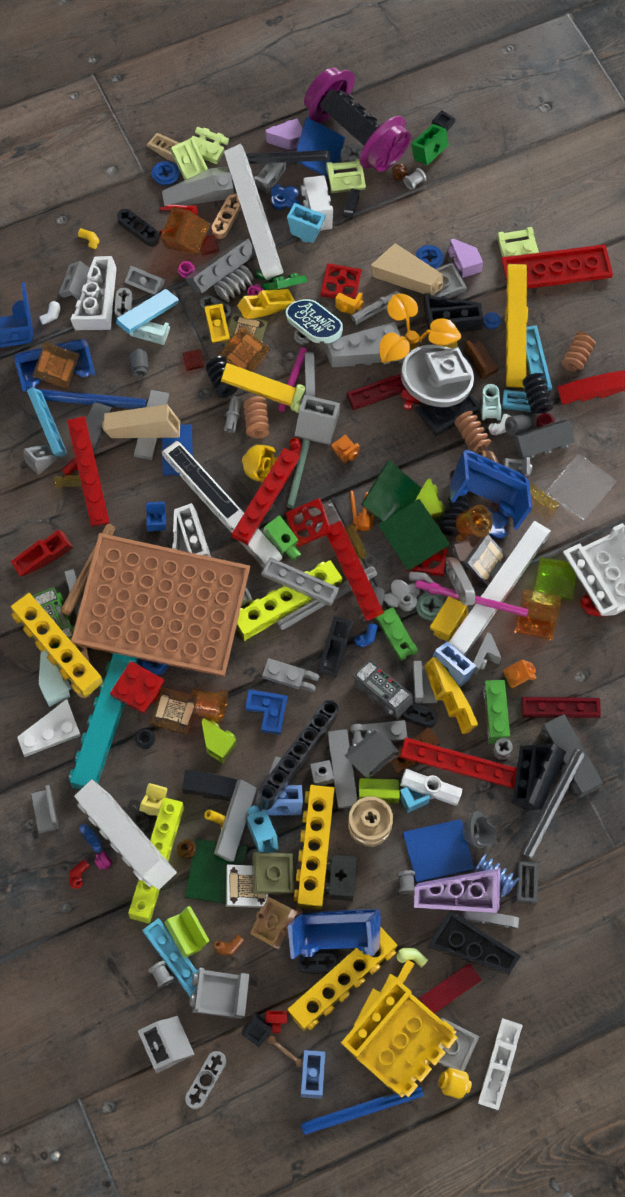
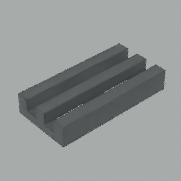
(526, 899)

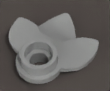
(400, 593)

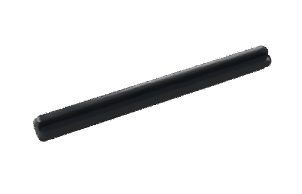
(282, 157)

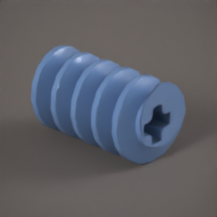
(506, 882)

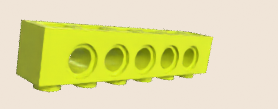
(266, 618)
(163, 839)

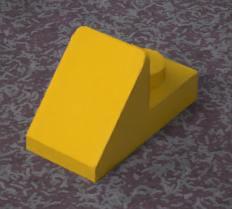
(217, 323)

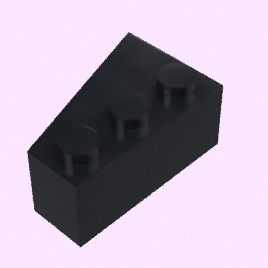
(462, 313)
(536, 774)

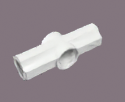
(442, 792)

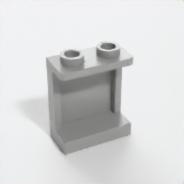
(219, 993)

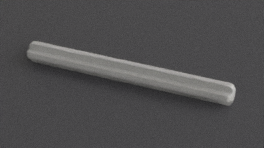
(314, 605)

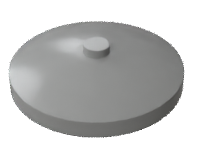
(422, 385)

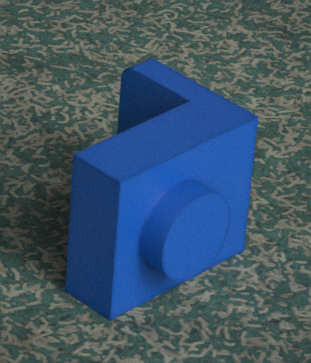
(156, 516)

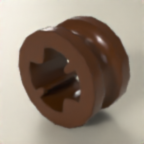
(399, 171)

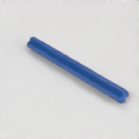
(85, 398)
(358, 1111)

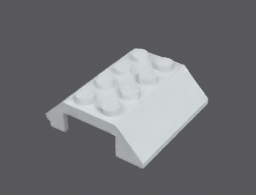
(602, 570)

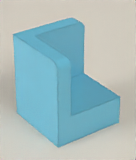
(412, 800)

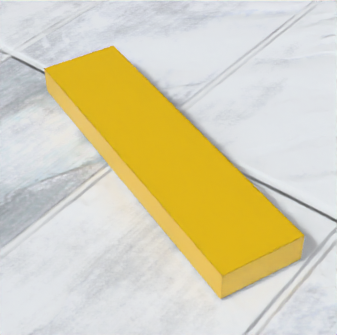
(258, 384)

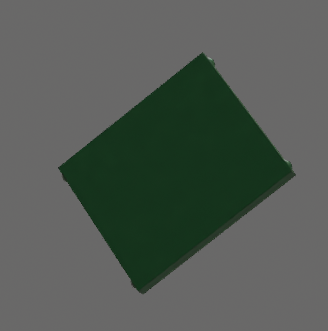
(390, 492)
(413, 534)
(208, 872)

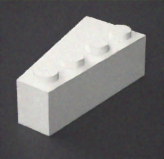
(97, 296)

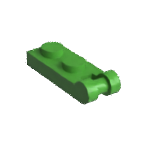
(396, 634)

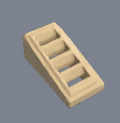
(165, 141)

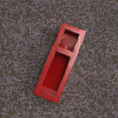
(42, 553)

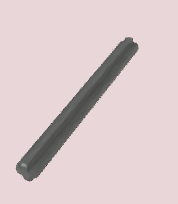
(553, 803)

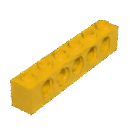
(29, 606)
(323, 796)
(308, 1020)

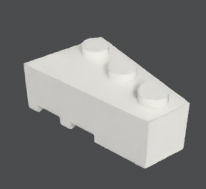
(317, 198)
(188, 531)

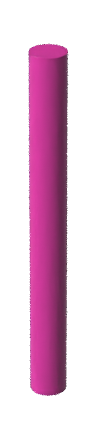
(294, 374)

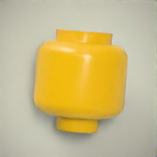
(454, 1083)

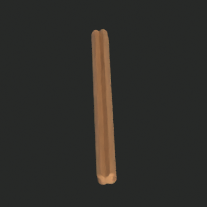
(82, 579)

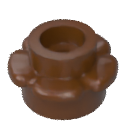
(190, 852)

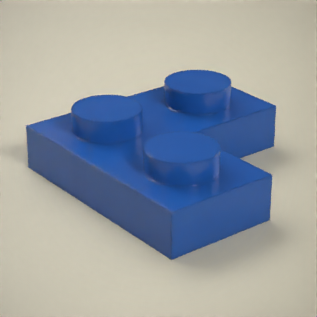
(272, 706)

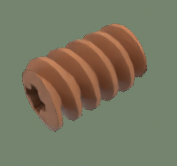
(578, 352)
(255, 417)
(470, 431)

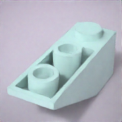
(51, 682)

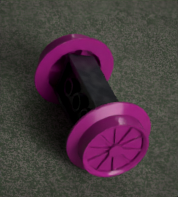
(331, 97)

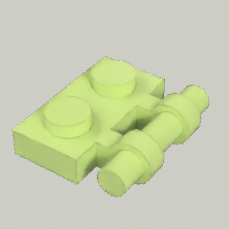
(210, 151)

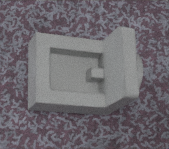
(521, 466)

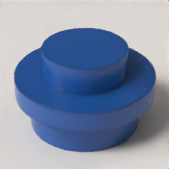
(492, 320)

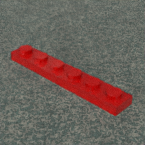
(88, 472)
(265, 496)
(354, 572)
(458, 763)

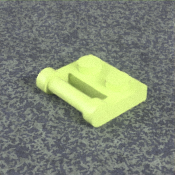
(345, 181)
(519, 247)

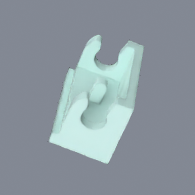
(152, 332)

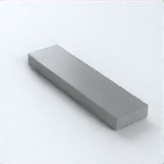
(146, 446)
(300, 581)
(342, 769)
(235, 820)

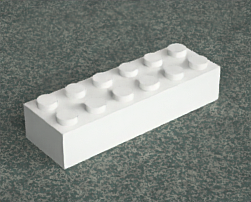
(124, 835)

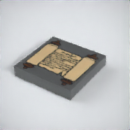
(485, 560)

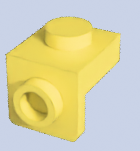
(152, 801)

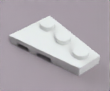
(50, 730)

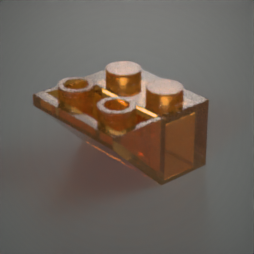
(184, 231)
(541, 615)

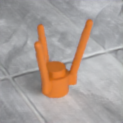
(363, 520)

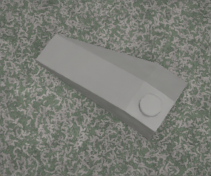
(205, 187)

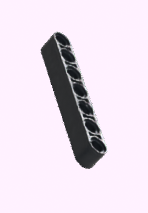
(295, 761)

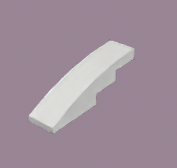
(500, 1064)

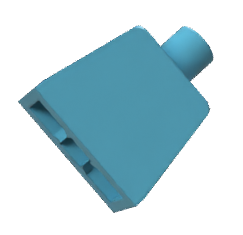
(305, 222)
(262, 830)

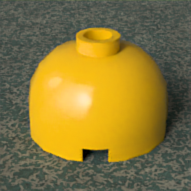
(258, 462)

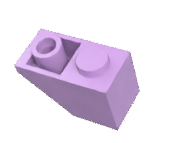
(285, 134)
(465, 258)

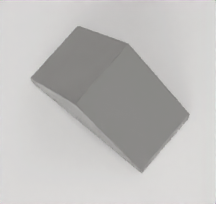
(39, 457)

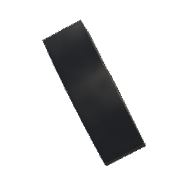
(335, 646)
(208, 785)

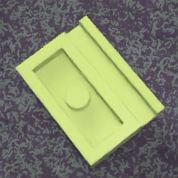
(188, 158)

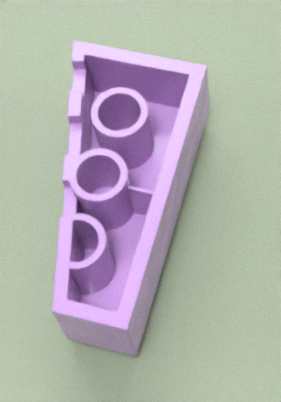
(464, 892)

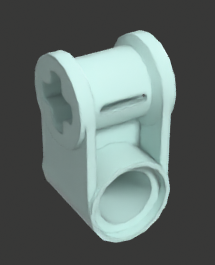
(490, 405)

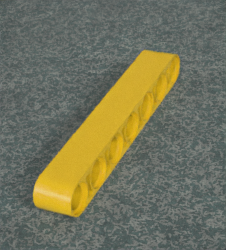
(516, 325)

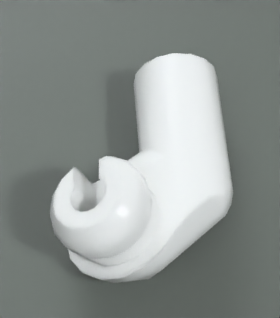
(53, 313)
(497, 429)

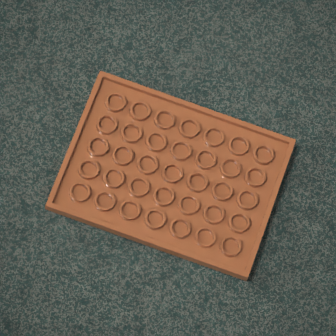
(161, 605)

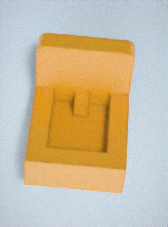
(349, 305)

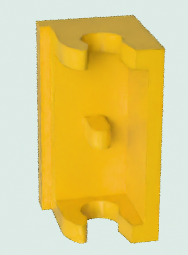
(449, 619)

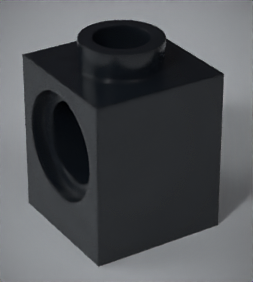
(256, 1029)

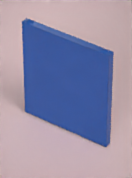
(318, 137)
(438, 850)

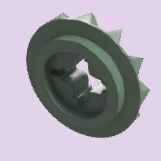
(425, 600)

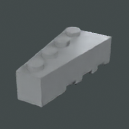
(359, 347)

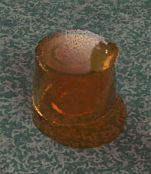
(473, 522)
(210, 704)

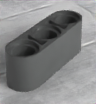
(94, 423)

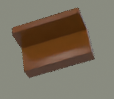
(480, 359)

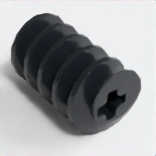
(215, 370)
(536, 393)
(452, 510)

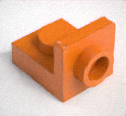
(345, 449)

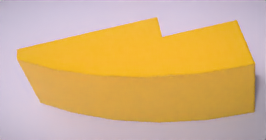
(265, 303)

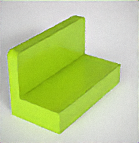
(381, 788)
(187, 932)

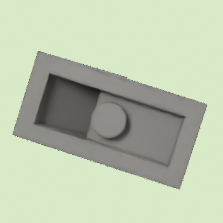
(487, 652)

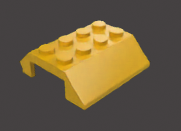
(399, 1039)

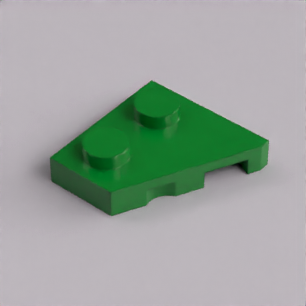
(280, 282)

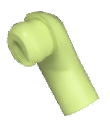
(298, 394)
(411, 954)

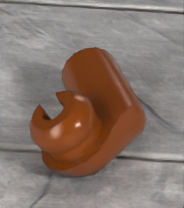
(226, 948)

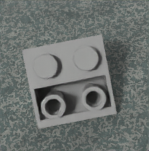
(317, 419)
(166, 1043)

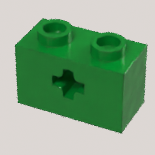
(429, 144)

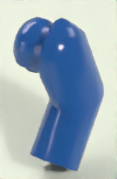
(368, 638)

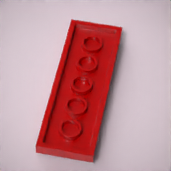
(563, 266)

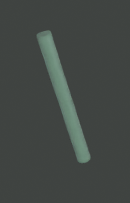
(298, 474)

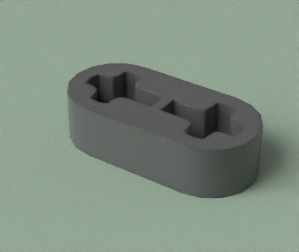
(214, 301)

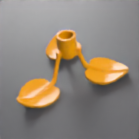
(395, 347)

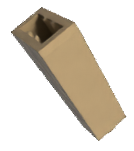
(407, 271)
(142, 423)

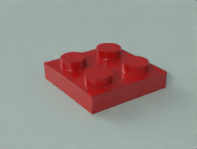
(137, 687)

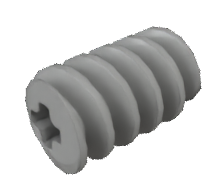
(233, 283)

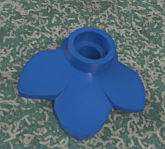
(284, 197)
(499, 522)

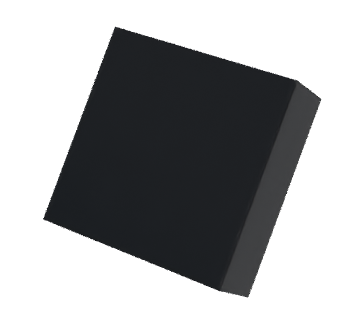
(443, 120)

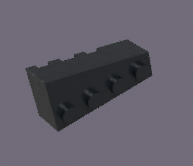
(473, 945)

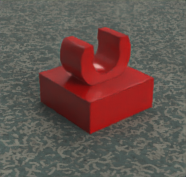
(409, 400)
(276, 1019)

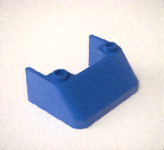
(18, 327)
(28, 360)
(494, 483)
(335, 931)

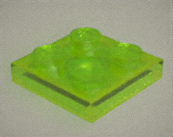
(555, 578)

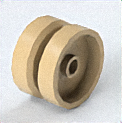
(359, 820)

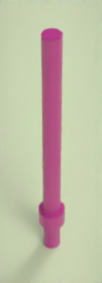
(436, 589)

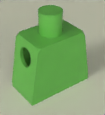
(282, 538)

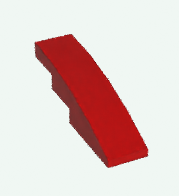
(592, 387)

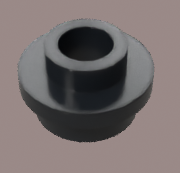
(145, 733)

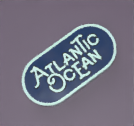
(314, 321)

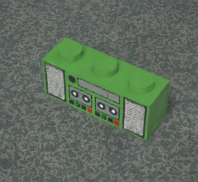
(51, 603)
(496, 710)

